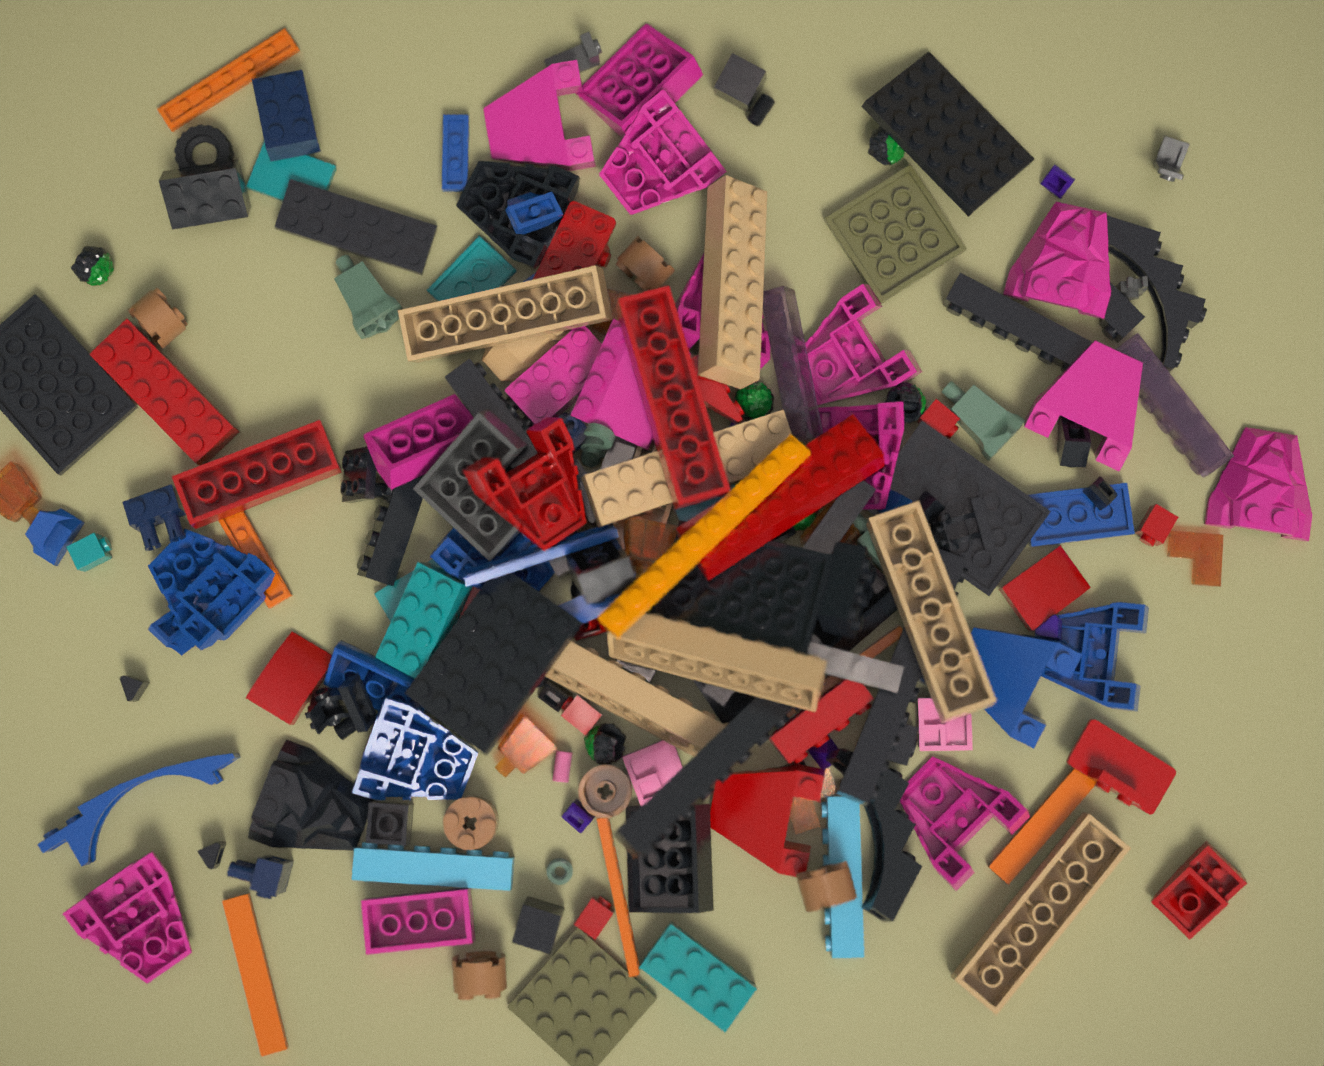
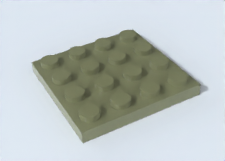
(895, 234)
(582, 1001)

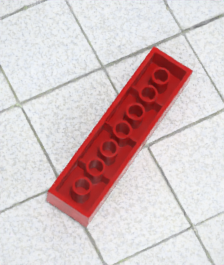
(672, 397)
(835, 464)

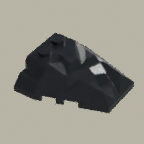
(486, 204)
(307, 804)

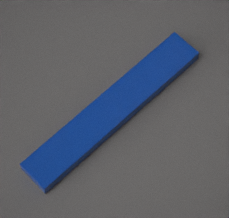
(536, 555)

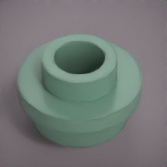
(559, 880)

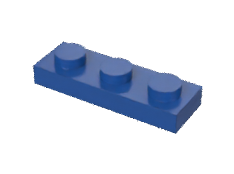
(455, 153)

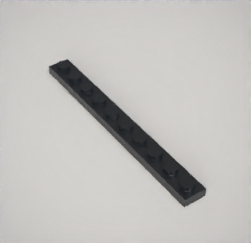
(823, 539)

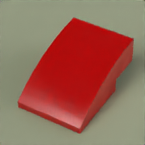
(1044, 588)
(290, 678)
(1198, 890)

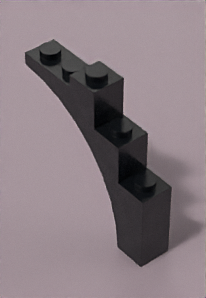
(1175, 309)
(893, 870)

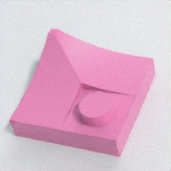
(947, 736)
(651, 768)

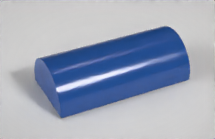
(378, 677)

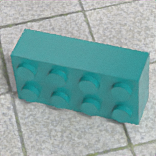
(423, 618)
(698, 976)

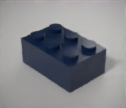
(286, 115)

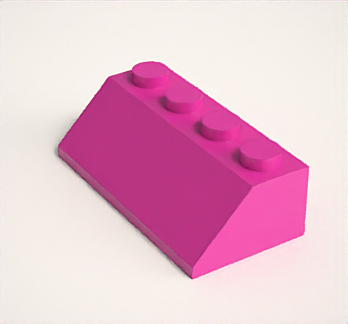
(416, 441)

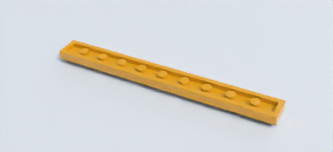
(703, 536)

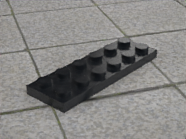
(356, 227)

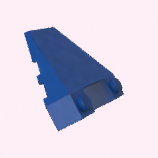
(1097, 637)
(1013, 670)

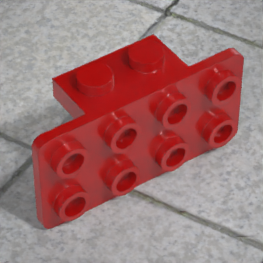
(578, 241)
(1121, 767)

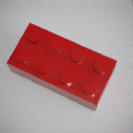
(812, 728)

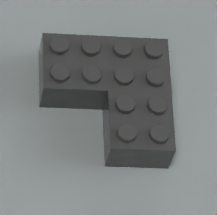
(451, 494)

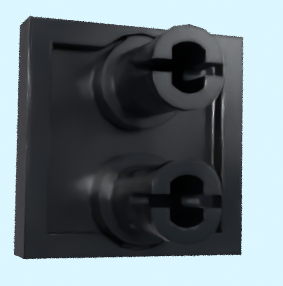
(359, 477)

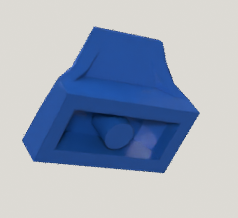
(533, 212)
(52, 533)
(169, 634)

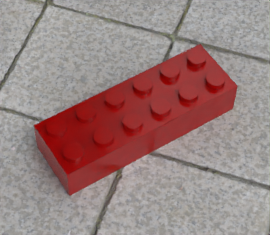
(164, 392)
(256, 474)

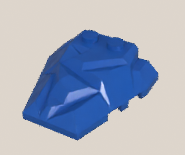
(457, 554)
(209, 586)
(412, 757)

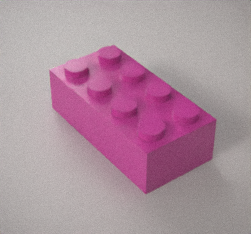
(556, 377)
(418, 920)

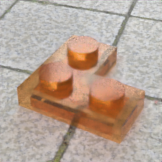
(1204, 550)
(803, 811)

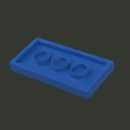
(1078, 519)

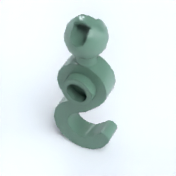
(596, 443)

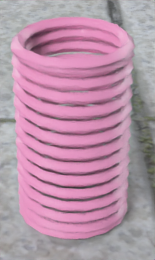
(562, 766)

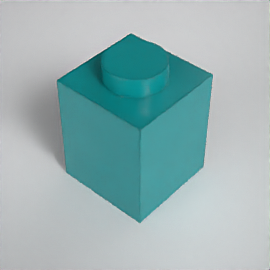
(90, 551)

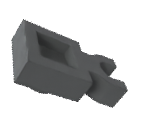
(1132, 287)

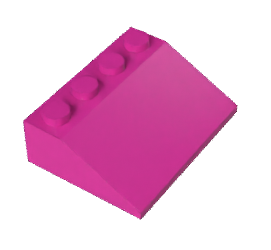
(636, 75)
(613, 394)

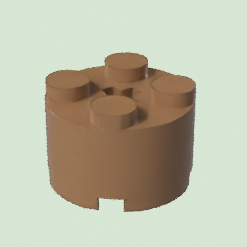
(645, 264)
(157, 318)
(592, 798)
(455, 822)
(826, 886)
(479, 975)

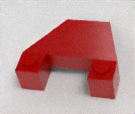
(538, 494)
(755, 813)

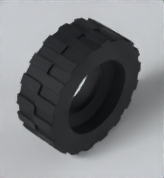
(198, 135)

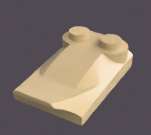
(514, 358)

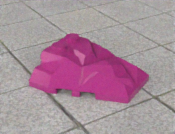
(659, 158)
(1066, 262)
(886, 427)
(1263, 487)
(134, 919)

